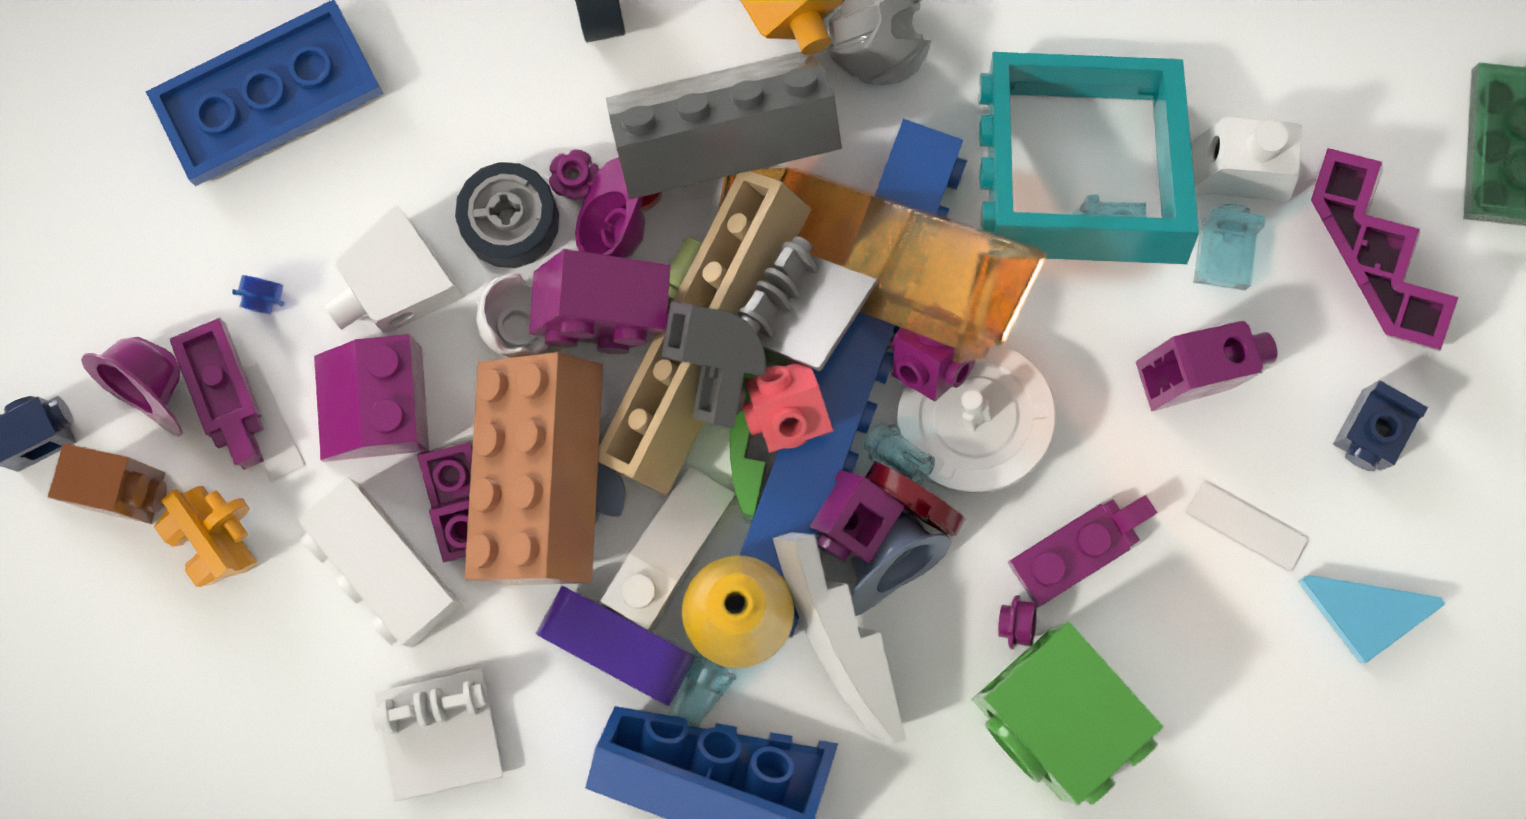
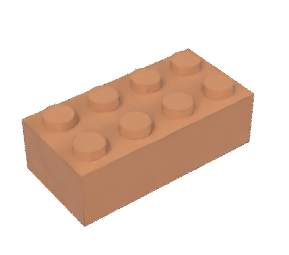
(534, 470)

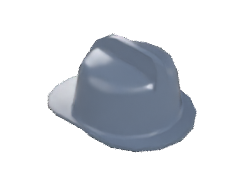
(901, 558)

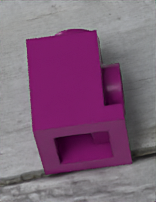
(855, 518)

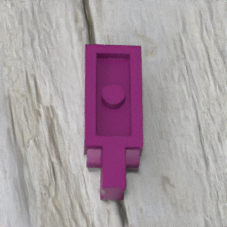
(220, 390)
(1079, 548)

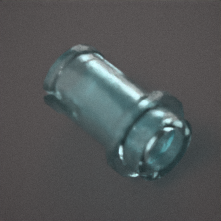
(888, 446)

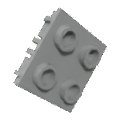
(805, 304)

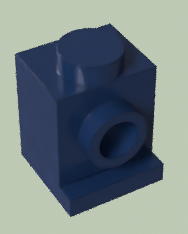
(33, 431)
(1359, 434)

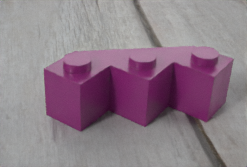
(1378, 251)

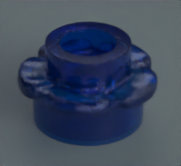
(259, 294)

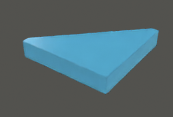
(1368, 615)

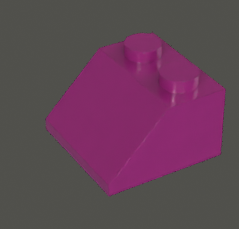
(371, 398)

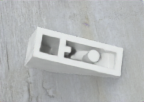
(668, 549)

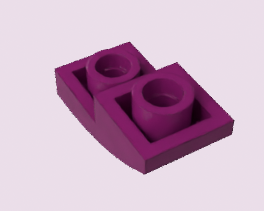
(447, 483)

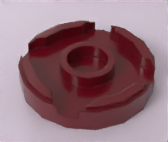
(917, 499)

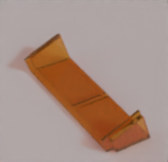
(929, 269)

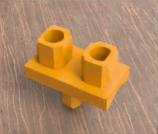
(212, 530)

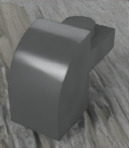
(726, 351)

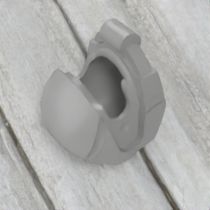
(877, 40)

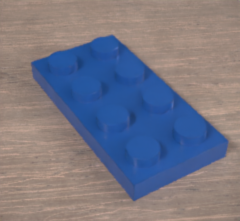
(263, 92)

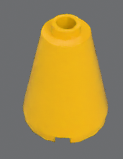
(741, 638)

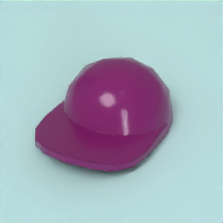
(607, 218)

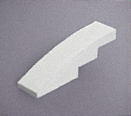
(849, 653)

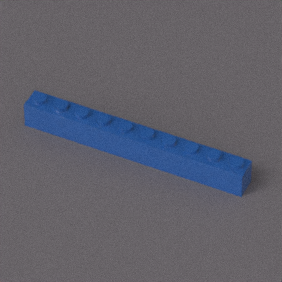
(802, 477)

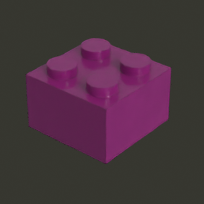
(599, 301)

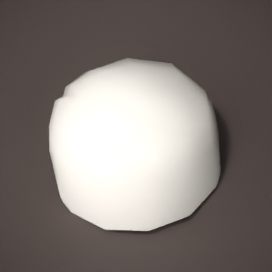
(505, 318)

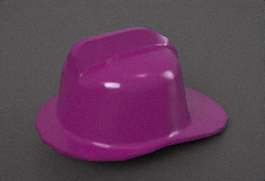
(139, 376)

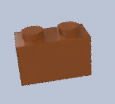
(107, 483)

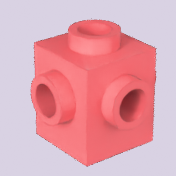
(786, 406)

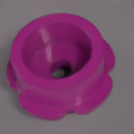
(562, 165)
(1018, 622)

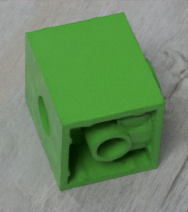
(1067, 717)

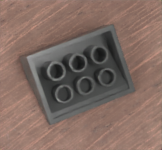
(723, 123)

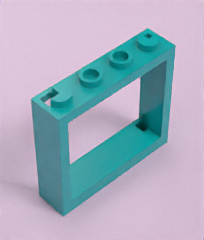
(1092, 236)

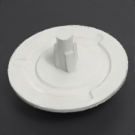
(985, 429)

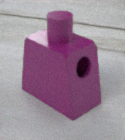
(1204, 363)

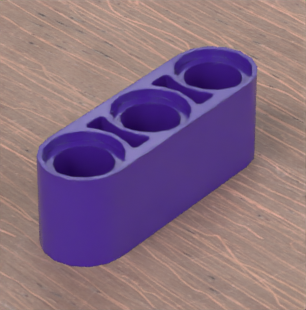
(615, 645)

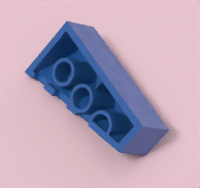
(705, 772)

